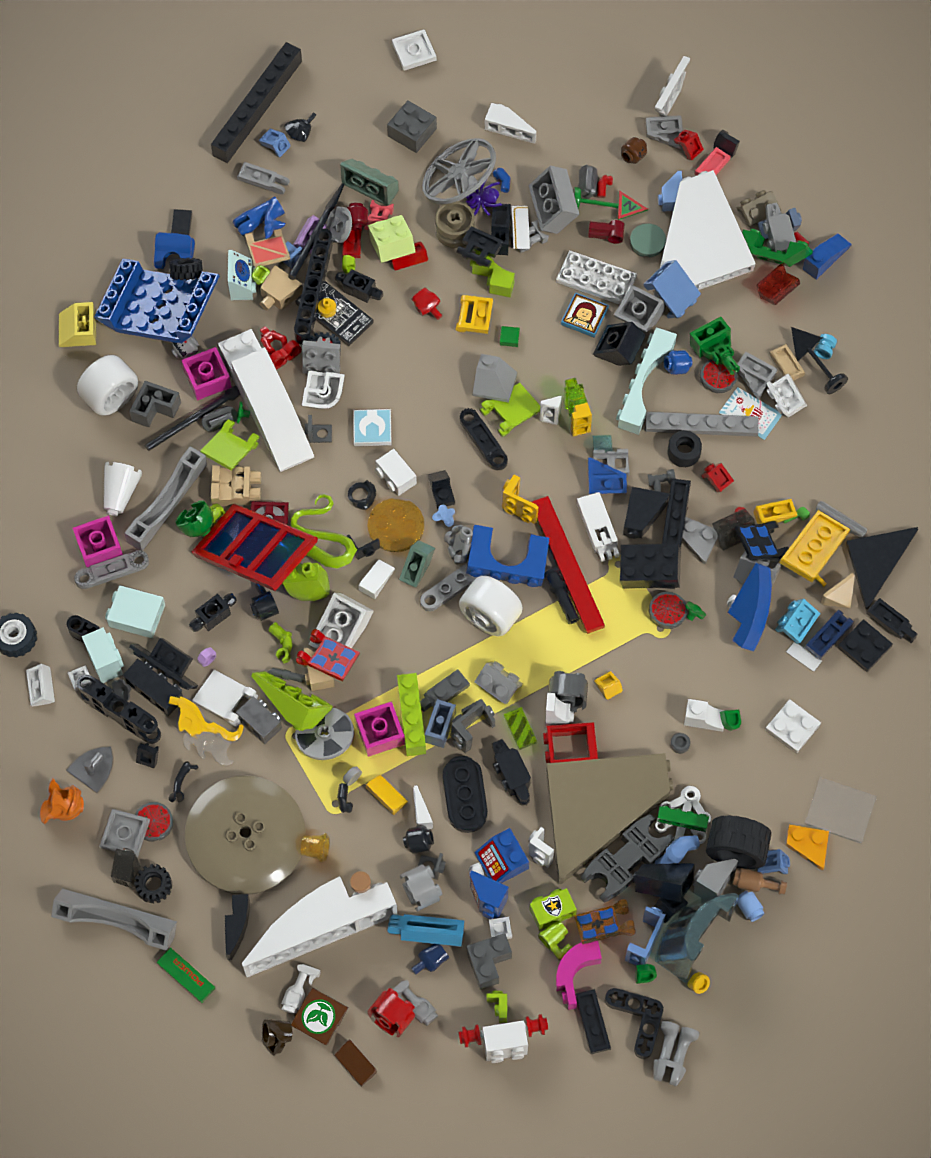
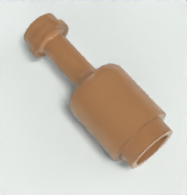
(754, 881)

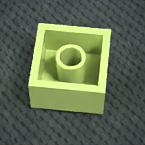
(391, 238)

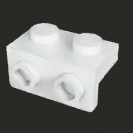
(786, 395)
(541, 852)

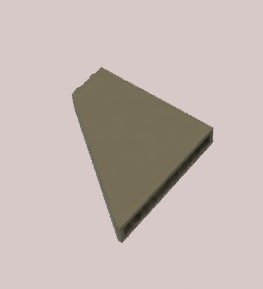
(599, 801)

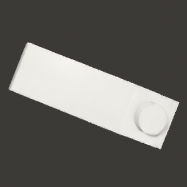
(506, 122)

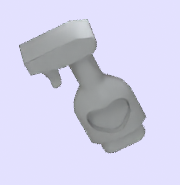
(423, 1009)

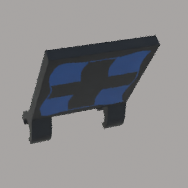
(758, 541)

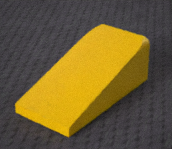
(775, 511)

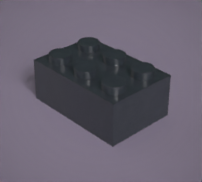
(650, 566)

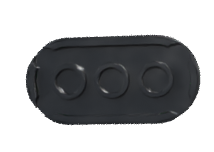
(465, 794)

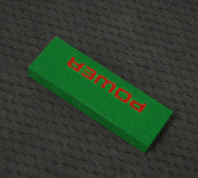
(186, 975)

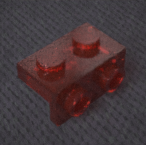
(777, 285)

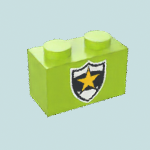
(552, 908)

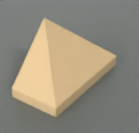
(840, 594)

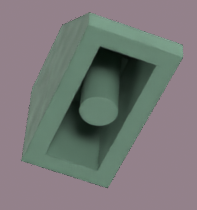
(417, 563)

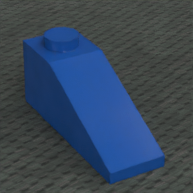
(825, 255)

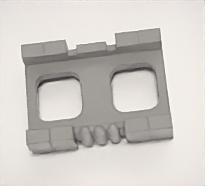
(610, 456)

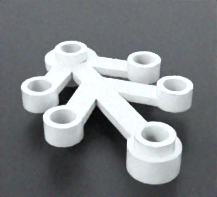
(688, 803)

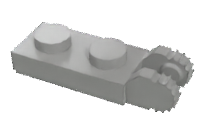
(262, 178)

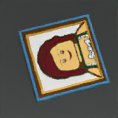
(584, 315)

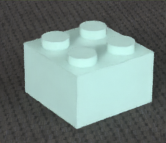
(103, 654)

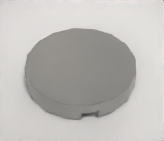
(339, 224)

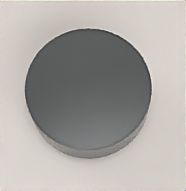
(680, 743)

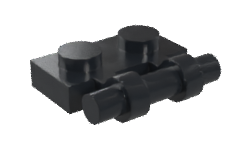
(480, 241)

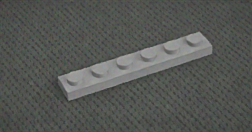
(702, 424)

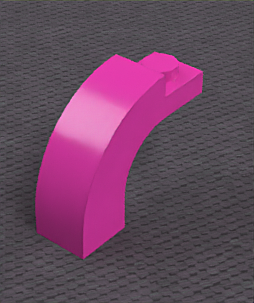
(571, 963)

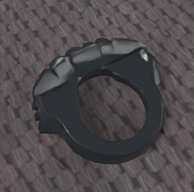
(364, 503)

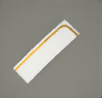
(520, 227)

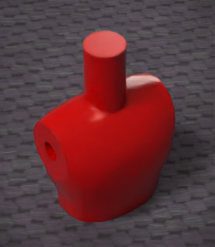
(426, 302)

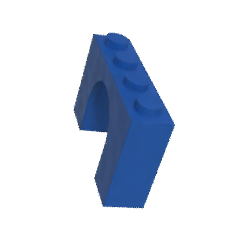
(528, 572)

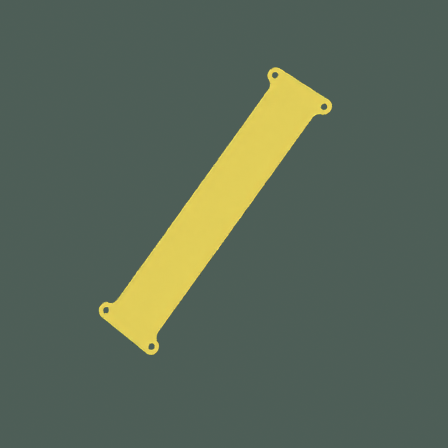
(529, 649)

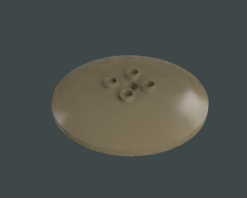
(238, 862)

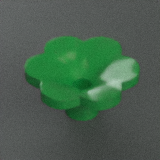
(242, 413)
(694, 610)

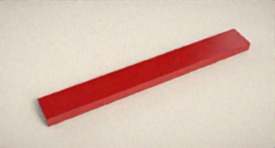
(568, 566)

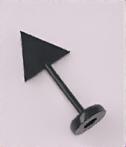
(803, 344)

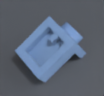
(276, 141)
(294, 254)
(775, 862)

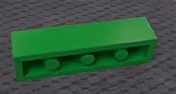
(683, 819)

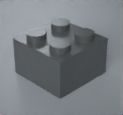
(412, 126)

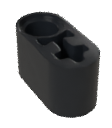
(85, 628)

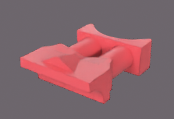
(375, 209)

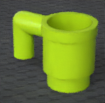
(552, 936)

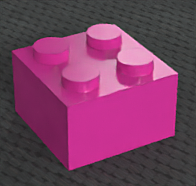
(206, 373)
(97, 541)
(379, 729)

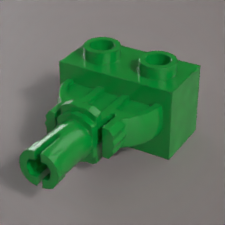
(714, 343)

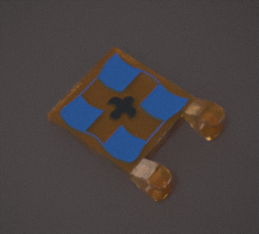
(604, 923)

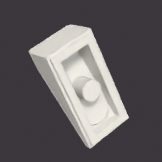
(376, 579)
(422, 814)

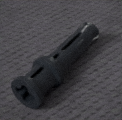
(558, 588)

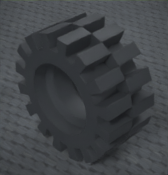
(185, 268)
(161, 892)

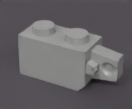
(778, 228)

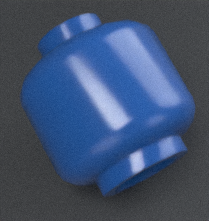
(677, 362)

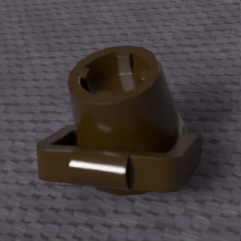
(276, 1033)

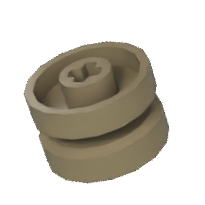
(453, 223)

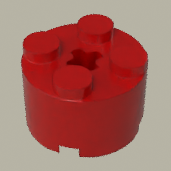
(392, 1012)

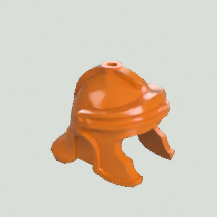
(62, 803)

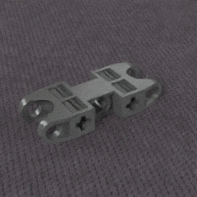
(616, 868)

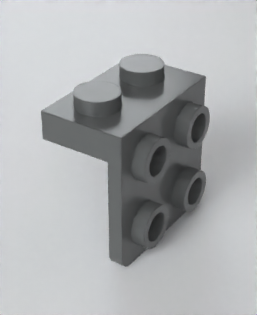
(461, 737)

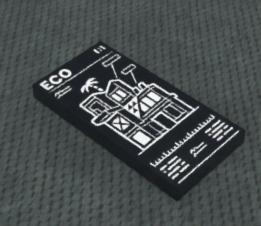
(348, 320)

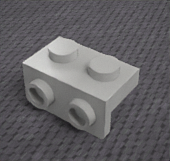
(498, 681)

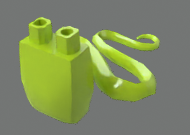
(309, 579)

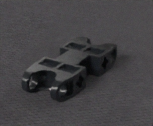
(106, 701)

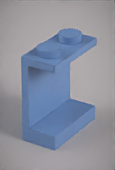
(674, 288)
(638, 955)

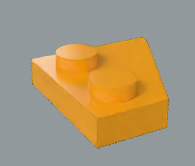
(809, 843)

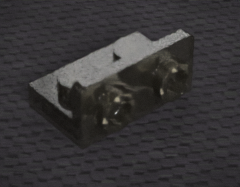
(726, 528)

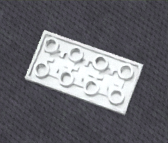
(595, 277)

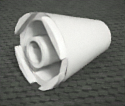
(119, 485)

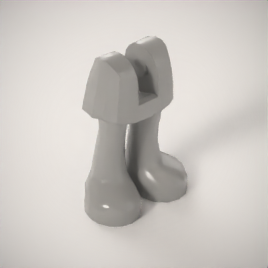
(670, 1032)

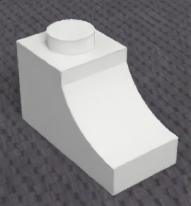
(557, 711)
(702, 715)

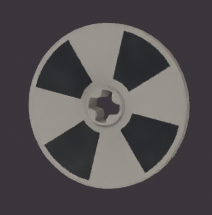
(328, 746)

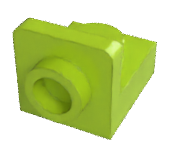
(501, 1008)

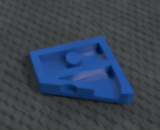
(605, 478)

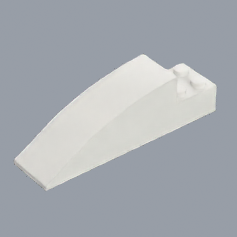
(266, 399)
(318, 921)

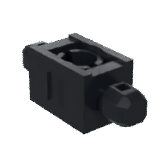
(362, 293)
(215, 603)

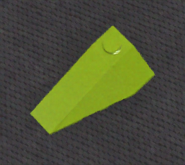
(295, 707)

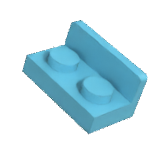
(797, 620)

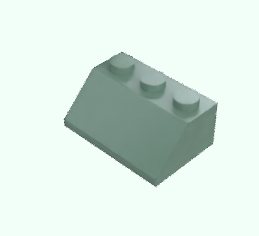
(369, 181)

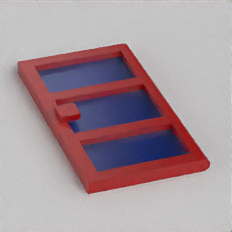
(254, 547)

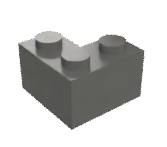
(154, 399)
(485, 955)

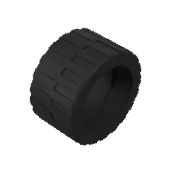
(740, 840)

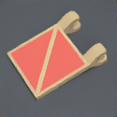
(267, 250)

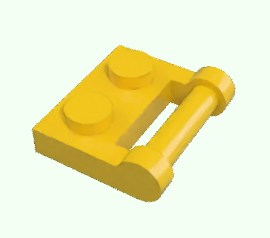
(480, 316)

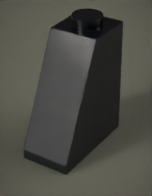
(643, 510)
(664, 880)

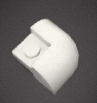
(322, 389)

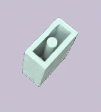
(135, 611)

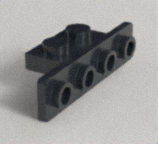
(169, 659)

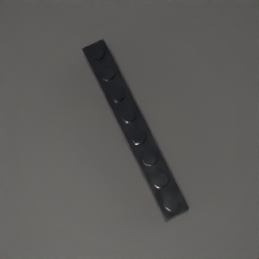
(256, 102)

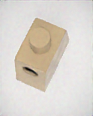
(279, 289)

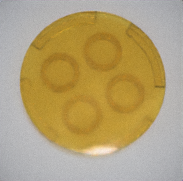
(396, 524)

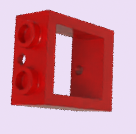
(568, 730)

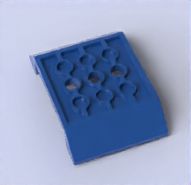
(135, 300)

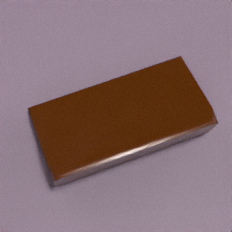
(355, 1063)

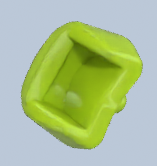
(348, 263)
(260, 274)
(217, 511)

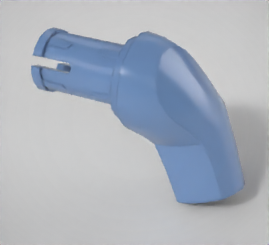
(677, 849)

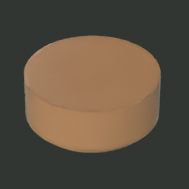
(360, 882)

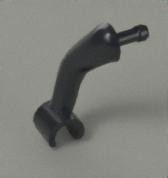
(185, 768)

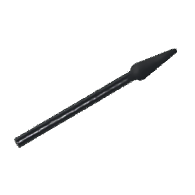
(329, 207)
(230, 394)

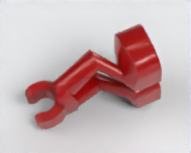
(288, 352)

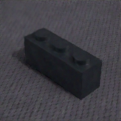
(152, 685)

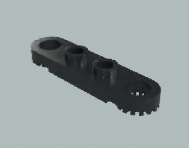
(483, 439)

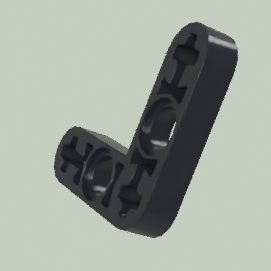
(647, 1017)

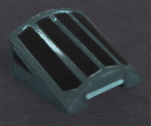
(680, 940)

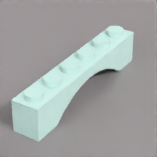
(634, 411)

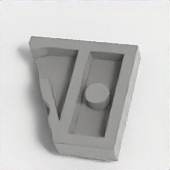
(699, 538)

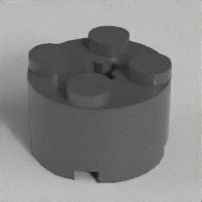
(570, 689)

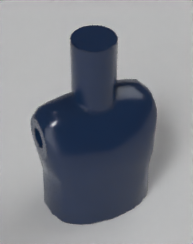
(430, 958)

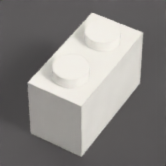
(395, 472)

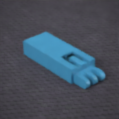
(427, 929)

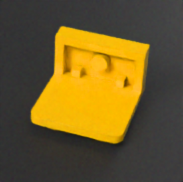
(516, 505)

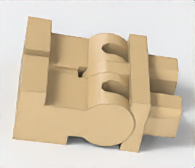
(234, 486)

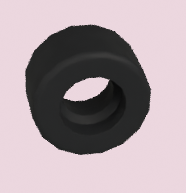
(684, 438)

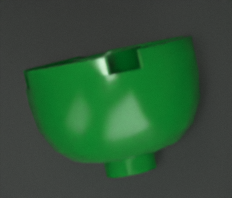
(196, 521)

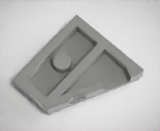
(664, 129)
(756, 373)

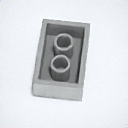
(553, 199)

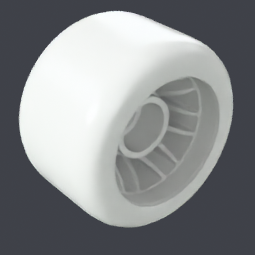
(107, 385)
(490, 606)

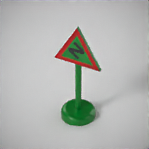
(626, 205)

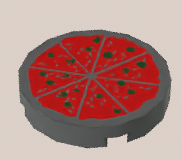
(717, 377)
(667, 610)
(160, 820)

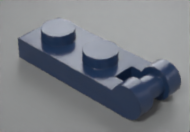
(829, 634)

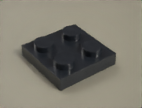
(865, 645)

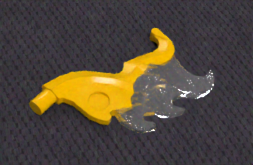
(204, 735)

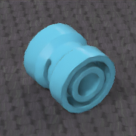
(825, 346)

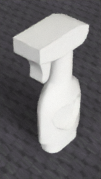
(295, 994)

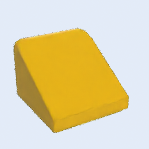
(609, 685)

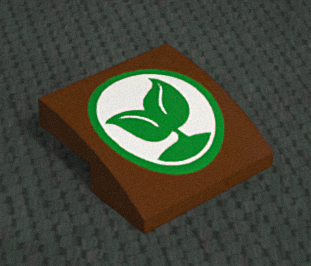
(319, 1016)

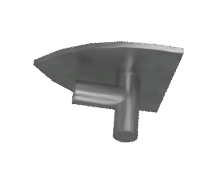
(93, 767)

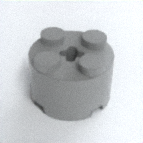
(421, 887)

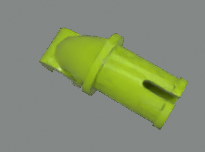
(285, 640)

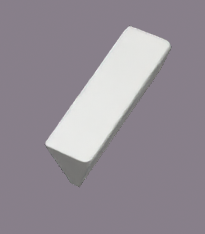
(551, 410)
(40, 685)

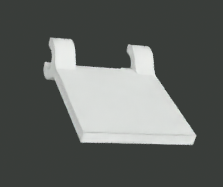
(222, 696)

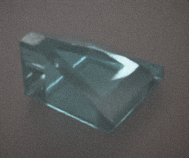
(602, 442)

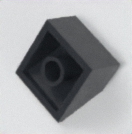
(619, 343)

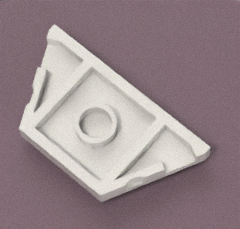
(670, 93)

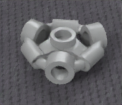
(459, 542)

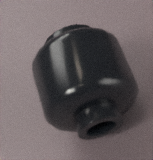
(418, 839)

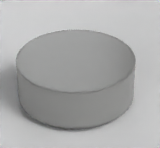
(352, 775)

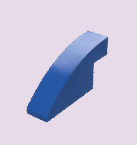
(752, 607)

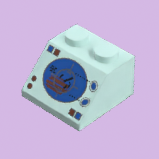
(240, 276)

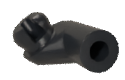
(344, 806)

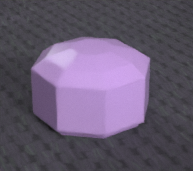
(206, 656)

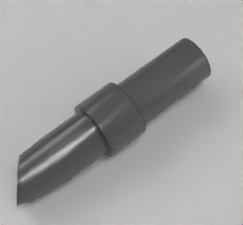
(287, 675)

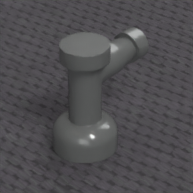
(656, 479)

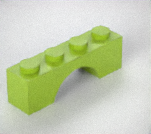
(411, 714)

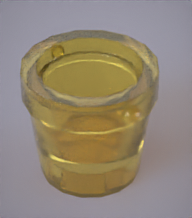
(316, 846)

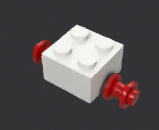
(504, 1039)

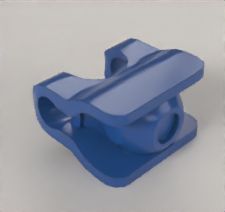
(172, 244)

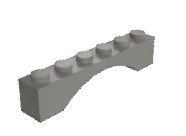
(150, 521)
(82, 908)

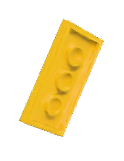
(814, 546)

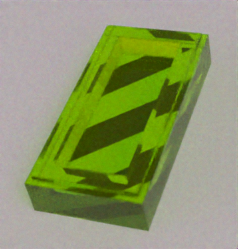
(520, 728)

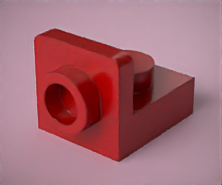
(690, 143)
(717, 476)

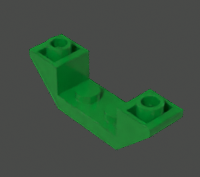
(794, 254)

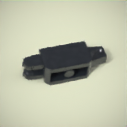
(512, 770)

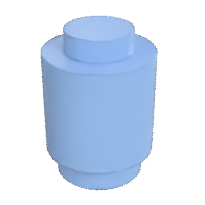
(750, 906)

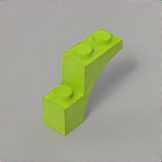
(499, 280)

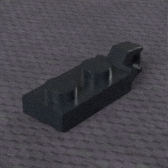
(892, 620)

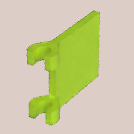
(517, 410)
(227, 448)

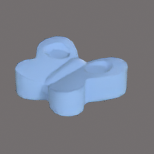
(444, 514)

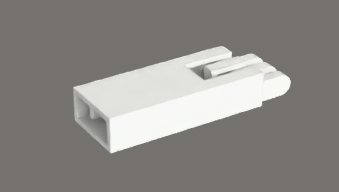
(596, 517)

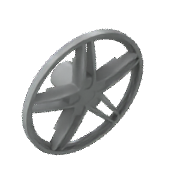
(461, 173)

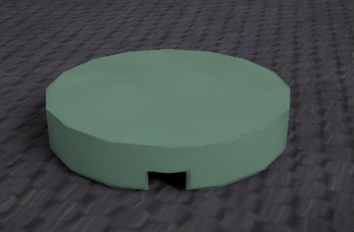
(647, 240)

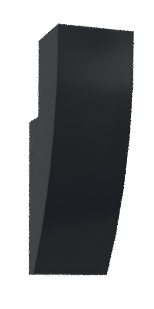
(501, 226)
(236, 924)

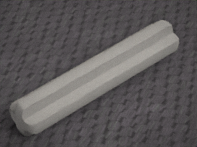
(855, 527)

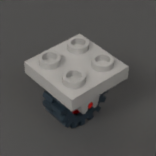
(322, 353)

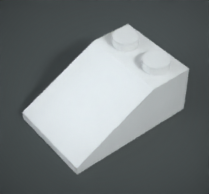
(343, 620)

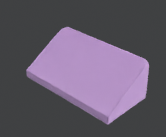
(306, 232)

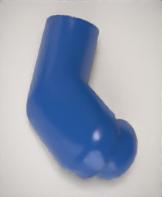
(501, 174)

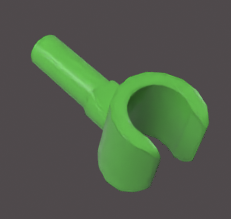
(802, 512)

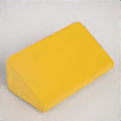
(386, 794)

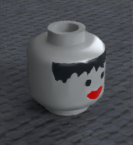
(186, 349)

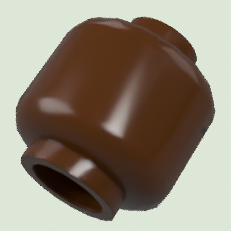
(634, 150)

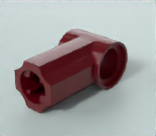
(611, 231)

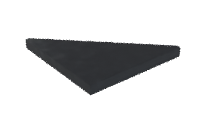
(875, 559)

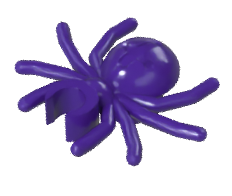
(485, 197)

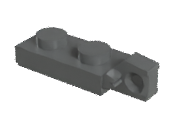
(445, 690)

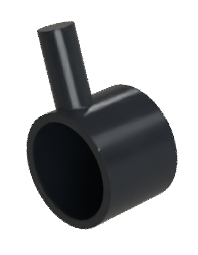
(263, 604)

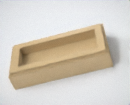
(787, 362)

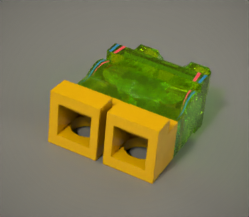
(577, 407)

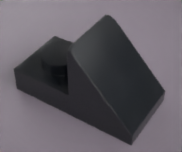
(441, 488)

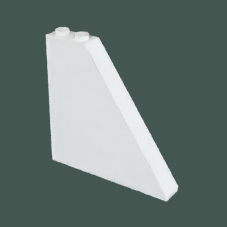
(705, 234)

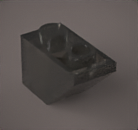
(125, 867)

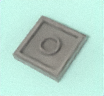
(124, 831)

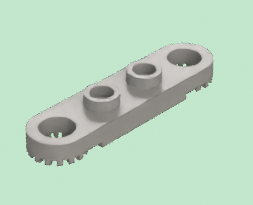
(111, 569)
(447, 588)

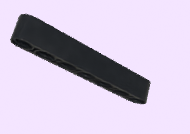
(313, 278)

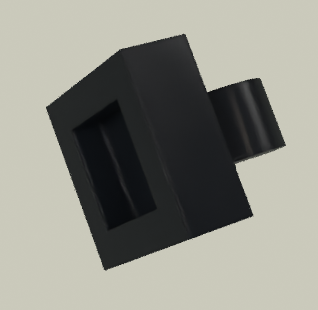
(147, 755)

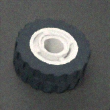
(21, 643)

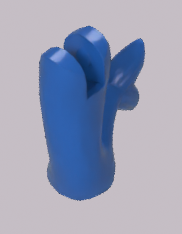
(264, 212)

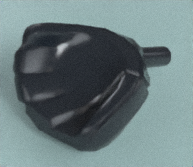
(299, 128)

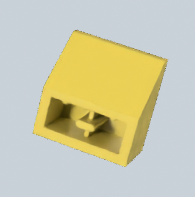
(77, 325)

